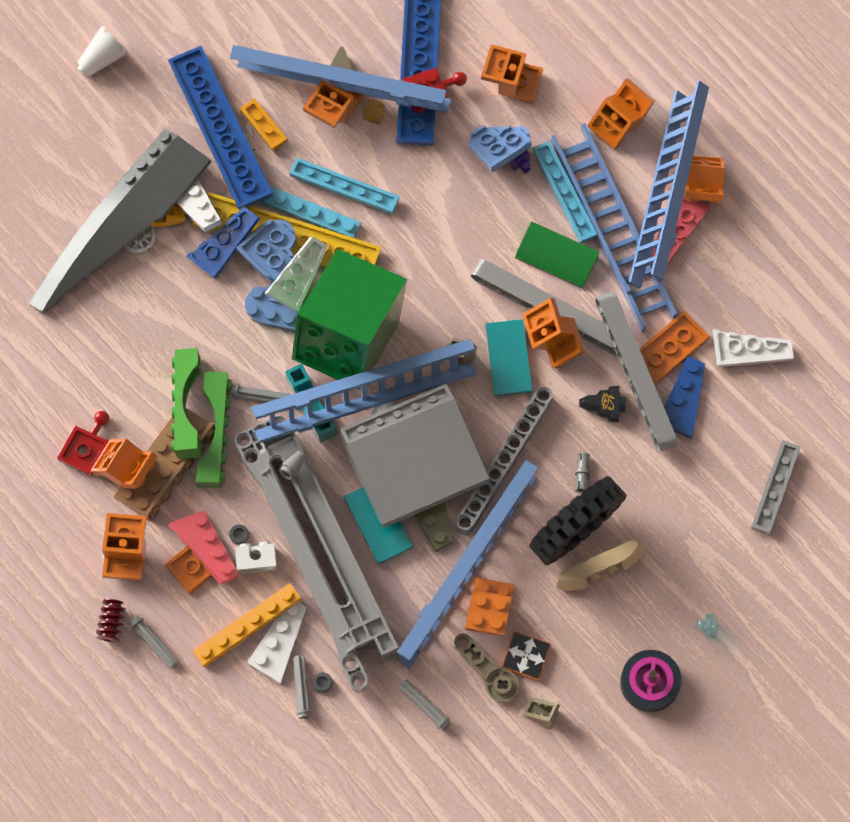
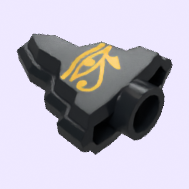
(606, 403)

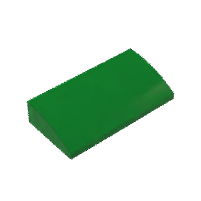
(557, 254)

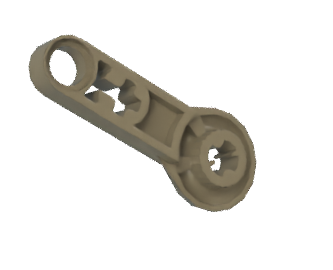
(489, 671)

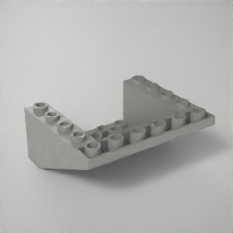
(413, 455)

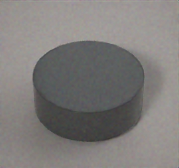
(239, 534)
(322, 682)

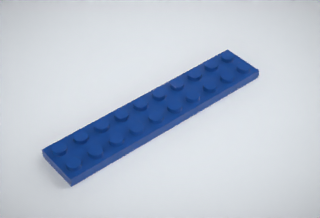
(418, 55)
(220, 128)

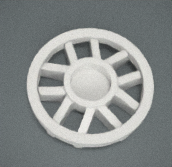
(140, 239)

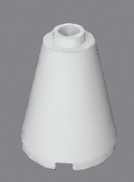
(100, 53)

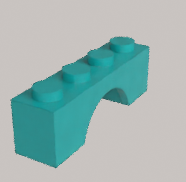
(300, 381)

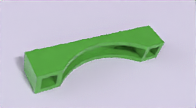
(187, 369)
(210, 466)

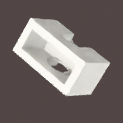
(266, 563)

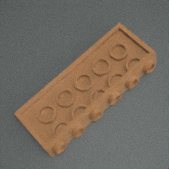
(166, 472)

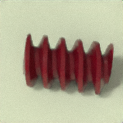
(110, 622)

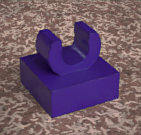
(522, 162)

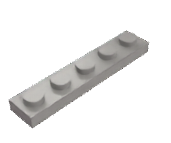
(775, 487)

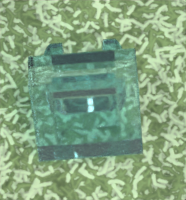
(708, 626)

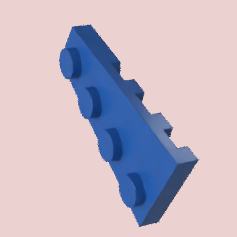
(221, 246)
(684, 397)

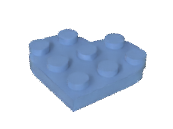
(499, 145)
(269, 248)
(268, 311)

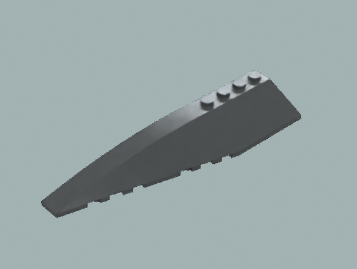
(129, 208)

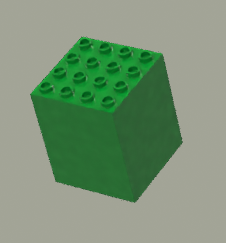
(348, 317)

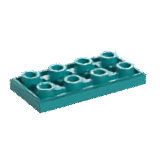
(508, 357)
(383, 542)

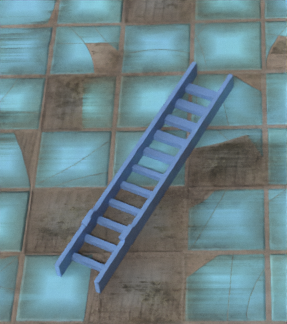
(348, 80)
(675, 196)
(620, 206)
(365, 402)
(434, 613)

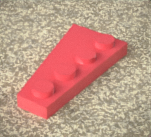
(689, 217)
(206, 545)

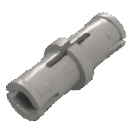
(582, 472)

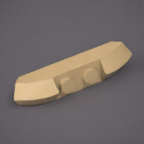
(608, 562)

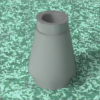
(292, 466)

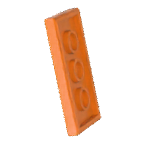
(672, 346)

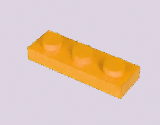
(263, 124)

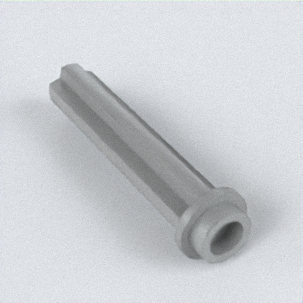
(256, 394)
(153, 641)
(301, 688)
(425, 705)

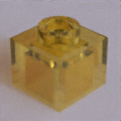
(373, 111)

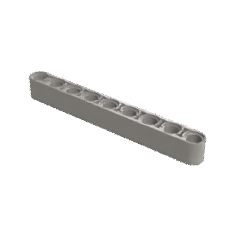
(531, 296)
(636, 371)
(505, 451)

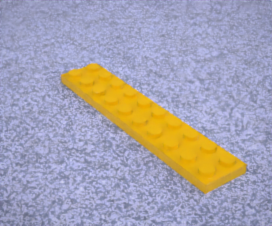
(227, 208)

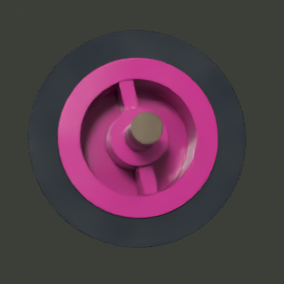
(650, 680)

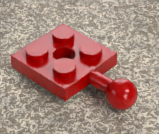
(432, 79)
(82, 438)

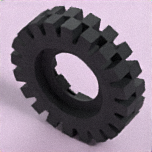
(577, 520)

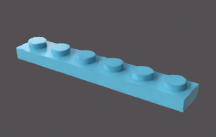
(344, 186)
(564, 192)
(312, 213)

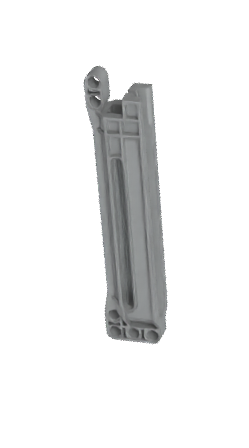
(357, 624)

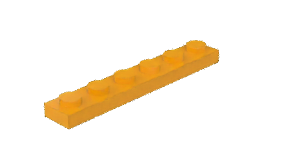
(247, 625)

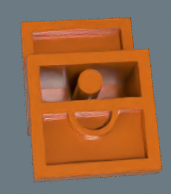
(512, 73)
(332, 104)
(621, 113)
(705, 179)
(553, 333)
(124, 463)
(124, 547)
(489, 606)

